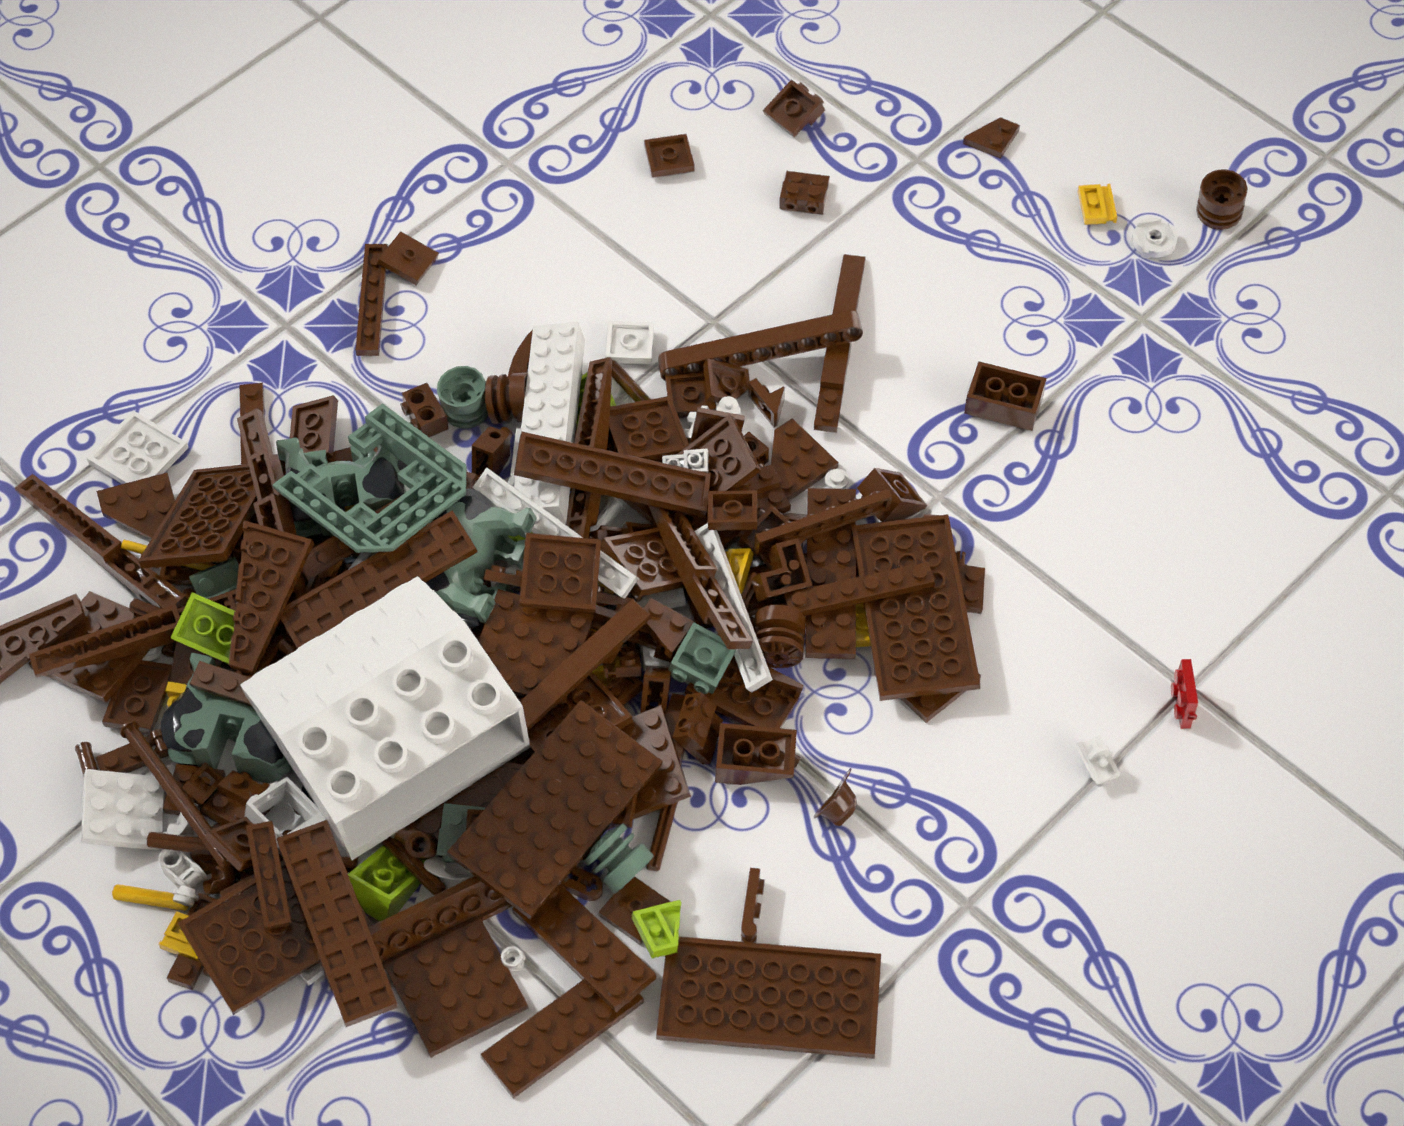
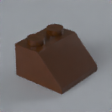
(904, 497)

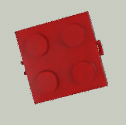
(1185, 693)

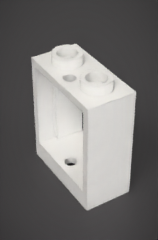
(274, 794)

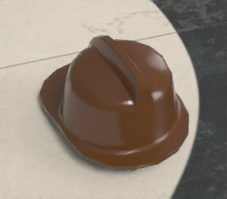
(839, 804)

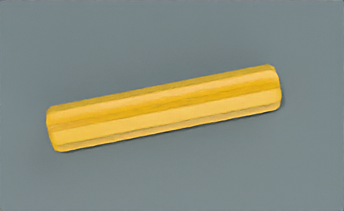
(146, 897)

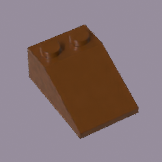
(754, 754)

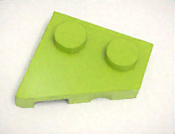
(659, 927)

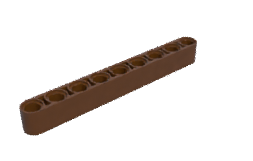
(765, 344)

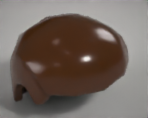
(220, 878)

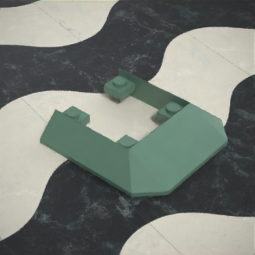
(432, 475)

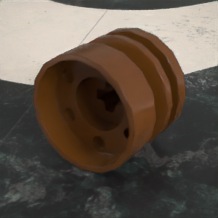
(1221, 199)
(505, 397)
(780, 635)

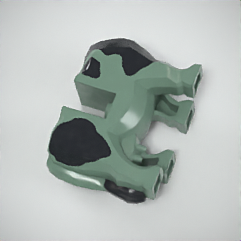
(367, 479)
(488, 529)
(201, 723)

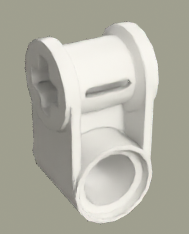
(184, 871)

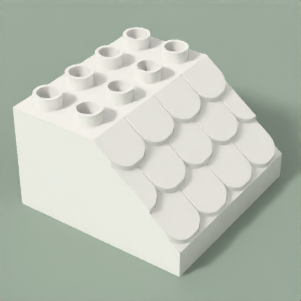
(389, 714)

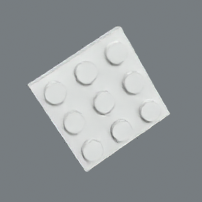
(137, 450)
(120, 809)

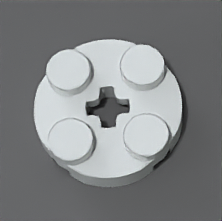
(1154, 248)

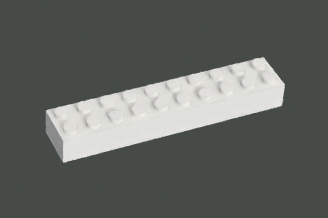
(552, 402)

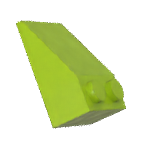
(206, 627)
(382, 884)

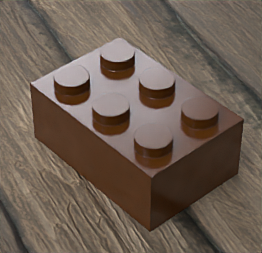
(1005, 395)

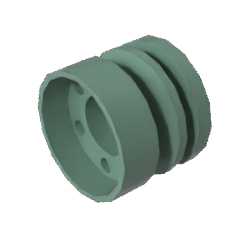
(463, 396)
(618, 858)

